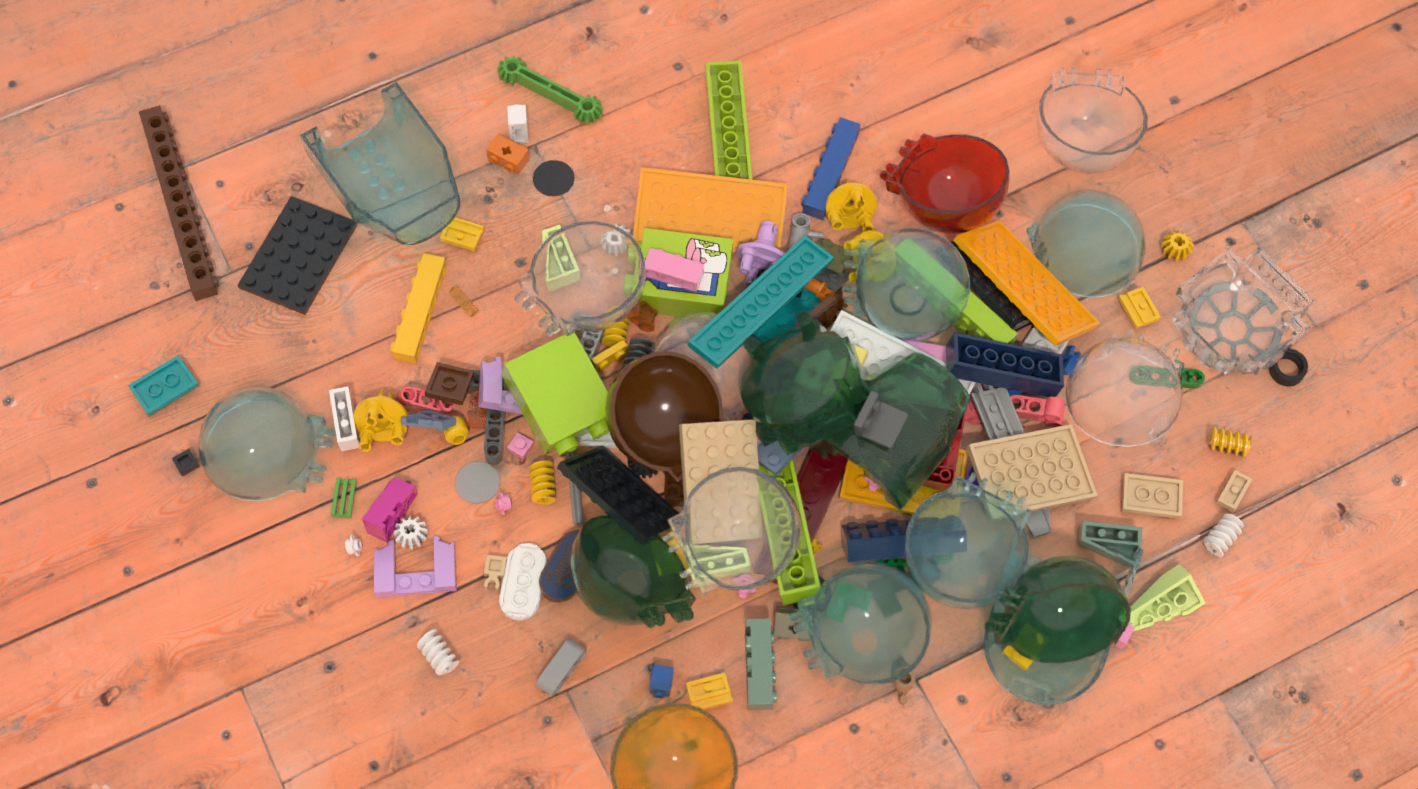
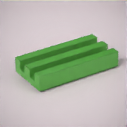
(345, 483)

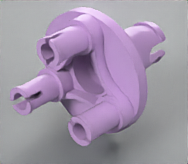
(760, 253)

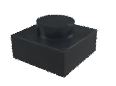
(185, 462)

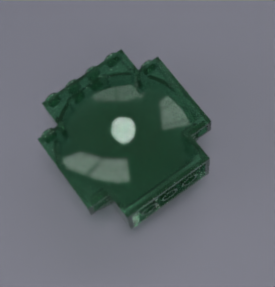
(802, 384)

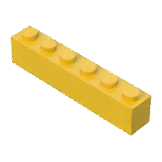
(419, 308)

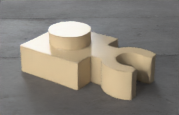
(494, 569)

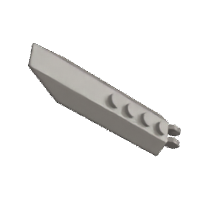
(1002, 421)

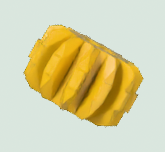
(1177, 245)

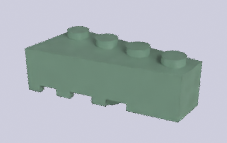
(759, 664)

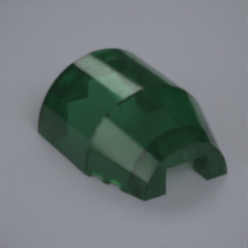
(934, 410)

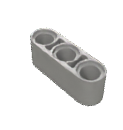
(561, 667)

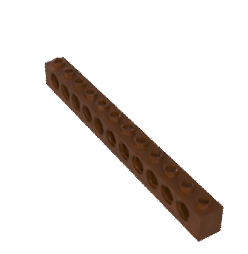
(206, 286)

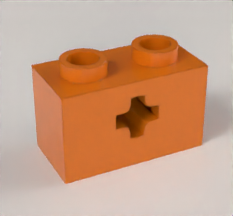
(507, 154)

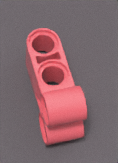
(1050, 410)

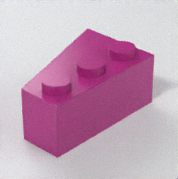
(389, 509)

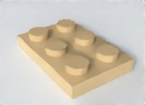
(1152, 495)

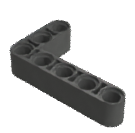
(492, 426)

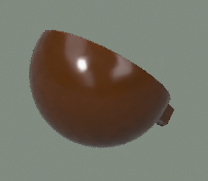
(651, 402)

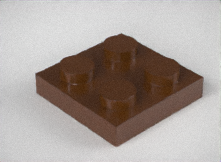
(449, 383)

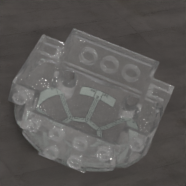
(1241, 313)

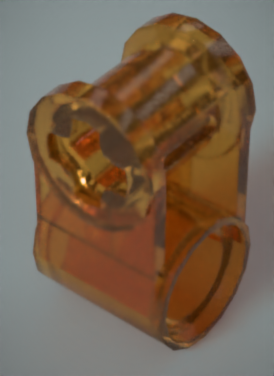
(643, 316)
(476, 415)

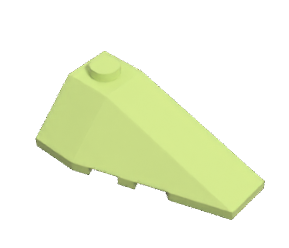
(1168, 597)

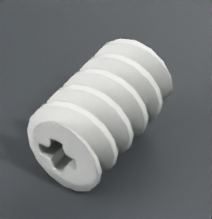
(1223, 535)
(436, 654)

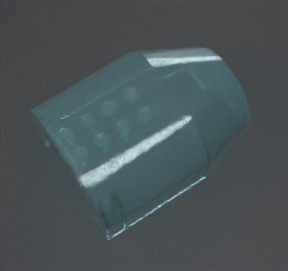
(392, 174)

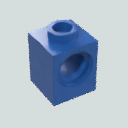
(661, 681)

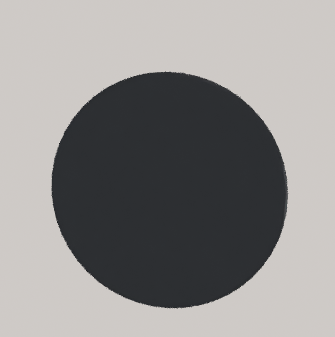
(553, 178)

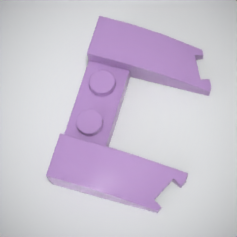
(490, 389)
(440, 580)

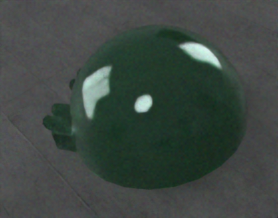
(627, 579)
(1061, 611)

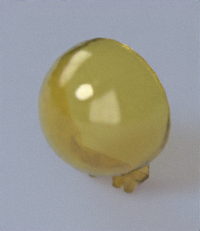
(674, 750)

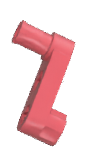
(413, 397)

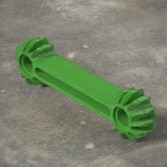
(550, 90)

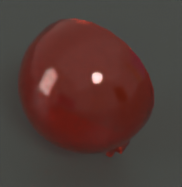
(950, 181)

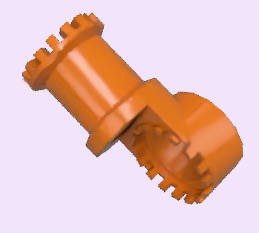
(819, 289)

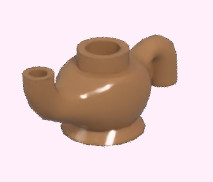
(904, 685)

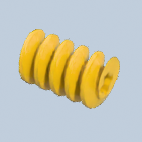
(615, 333)
(1229, 441)
(541, 483)

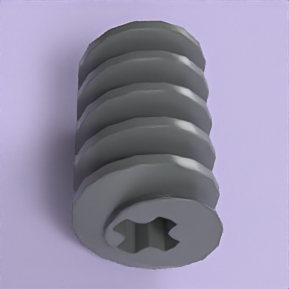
(637, 348)

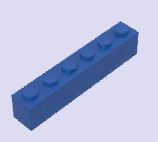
(831, 168)

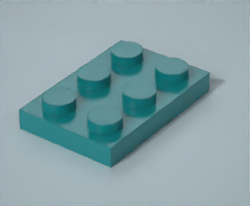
(163, 385)

